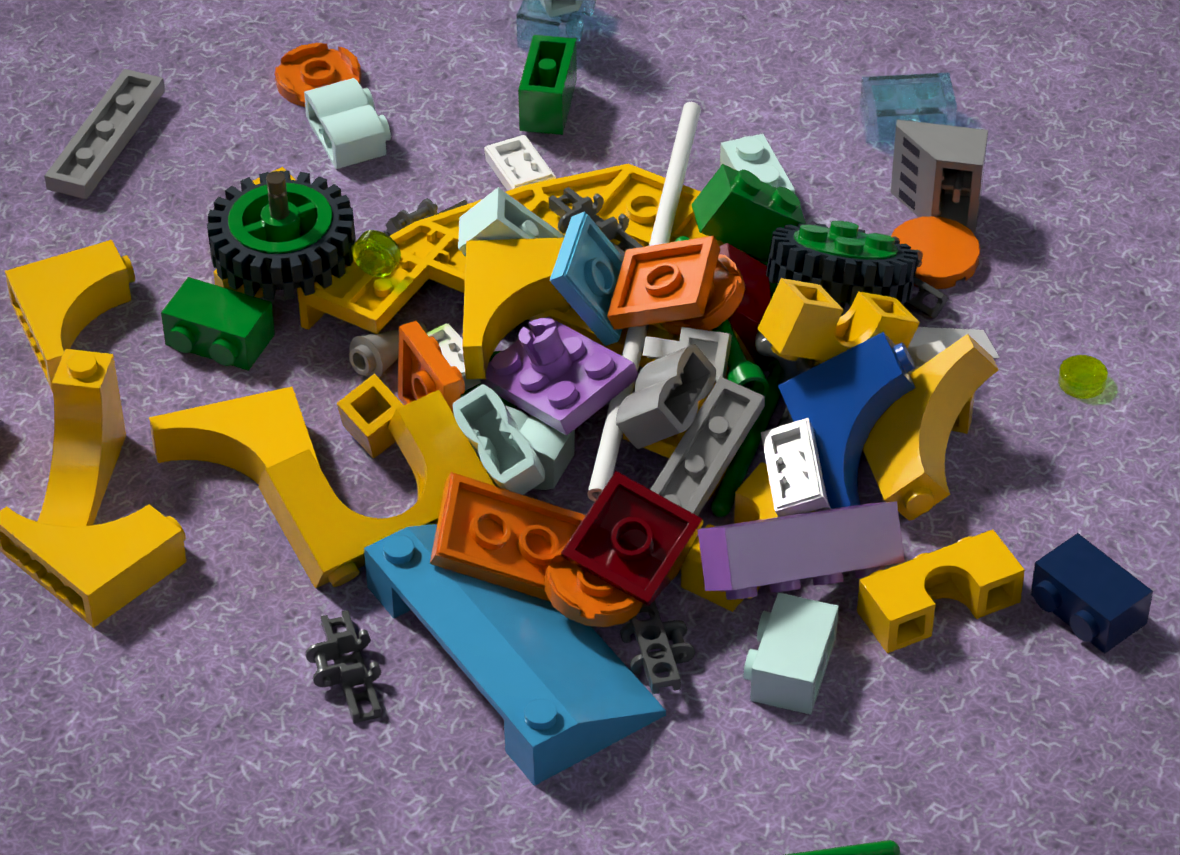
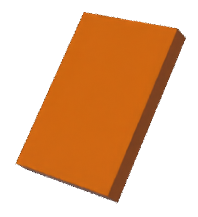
(499, 534)

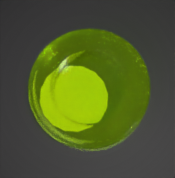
(376, 253)
(1082, 376)

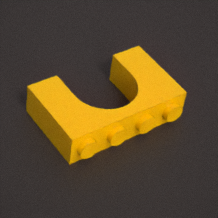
(333, 537)

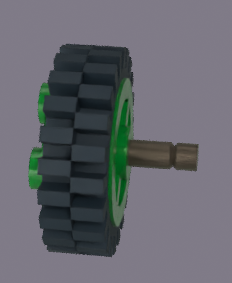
(281, 234)
(843, 261)

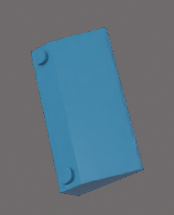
(540, 671)

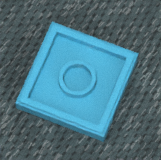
(588, 275)

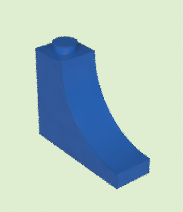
(844, 404)

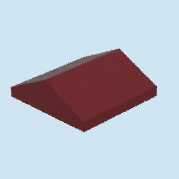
(754, 302)
(633, 539)

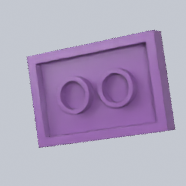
(558, 374)

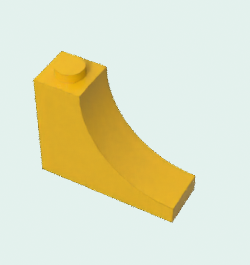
(502, 289)
(64, 295)
(236, 433)
(913, 433)
(86, 437)
(98, 565)

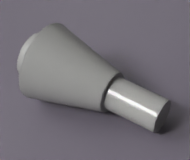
(375, 352)

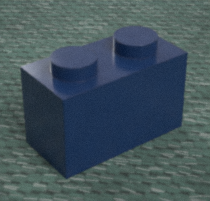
(1090, 593)

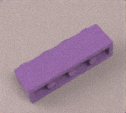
(800, 547)

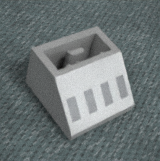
(939, 170)

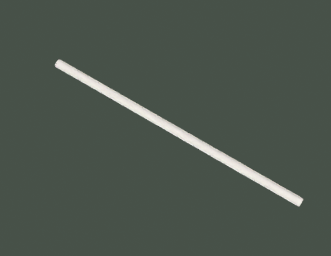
(635, 337)

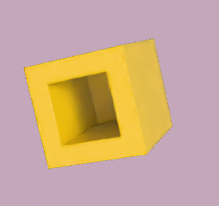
(368, 413)

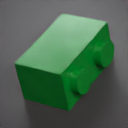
(547, 84)
(745, 210)
(218, 323)

